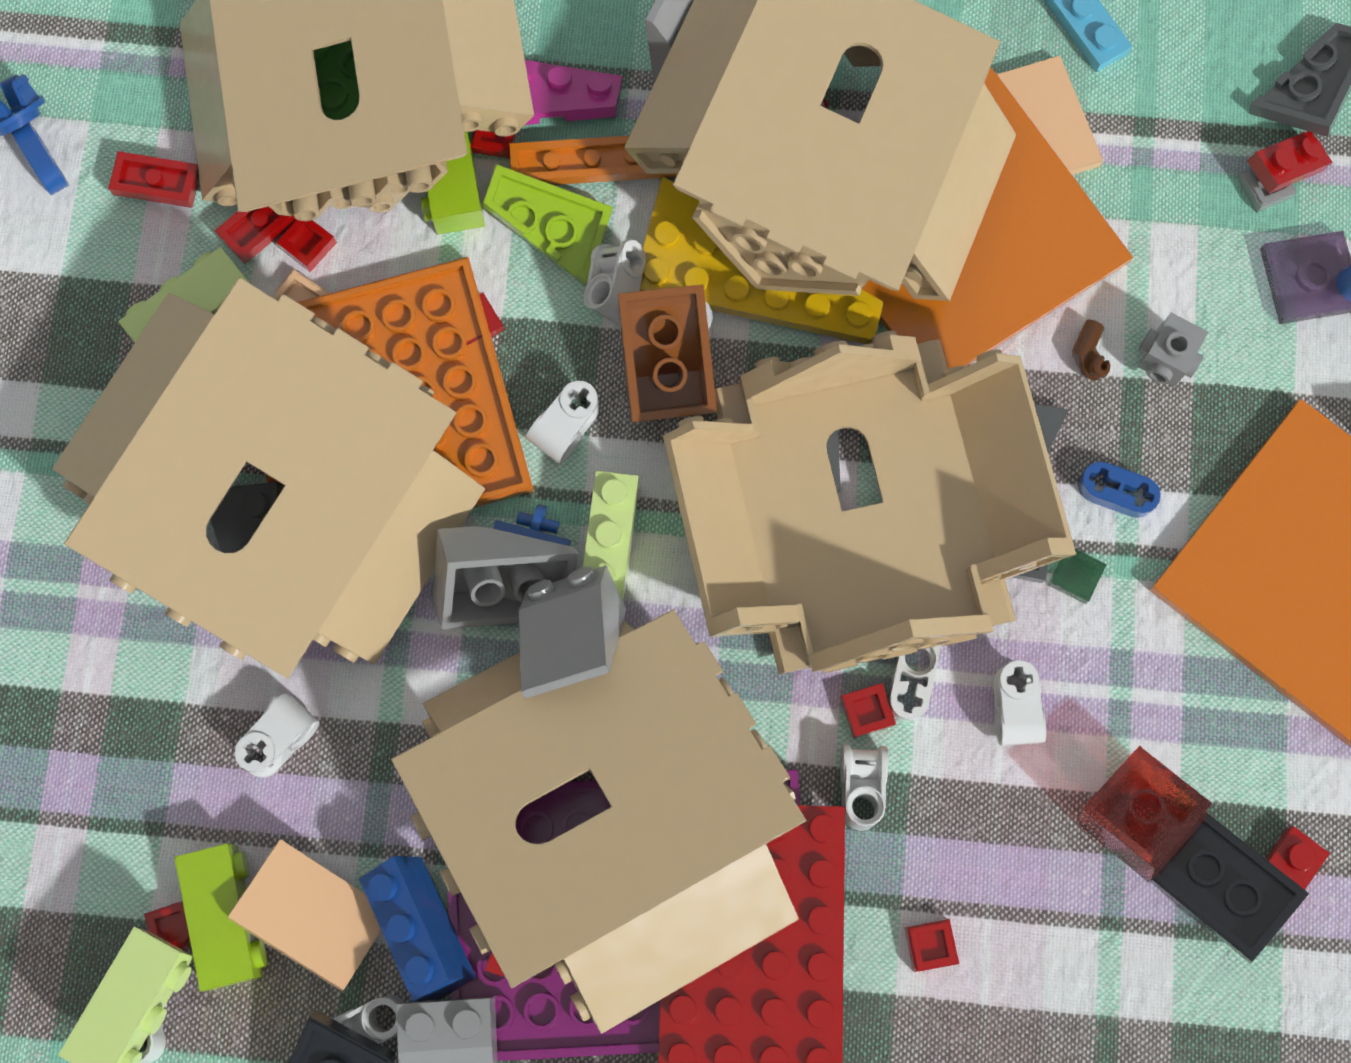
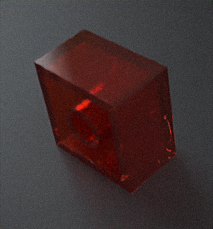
(1144, 813)

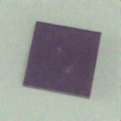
(1305, 274)

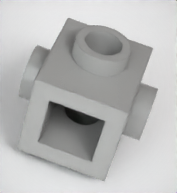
(1172, 350)

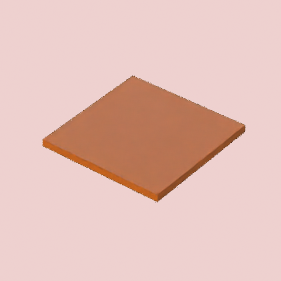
(1029, 256)
(424, 327)
(1275, 568)

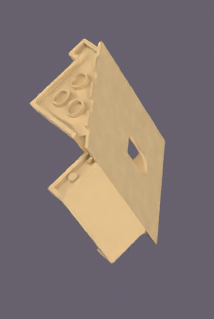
(421, 84)
(805, 191)
(307, 408)
(927, 567)
(644, 888)

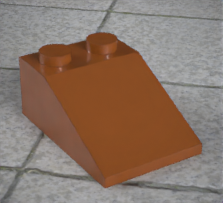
(666, 353)

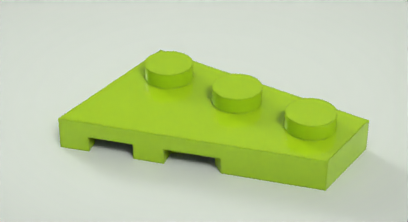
(549, 218)

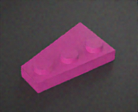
(571, 92)

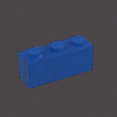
(417, 928)

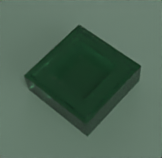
(1077, 576)

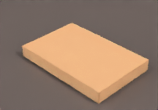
(1054, 109)
(308, 915)

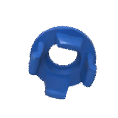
(22, 103)

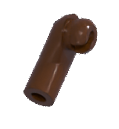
(1085, 353)

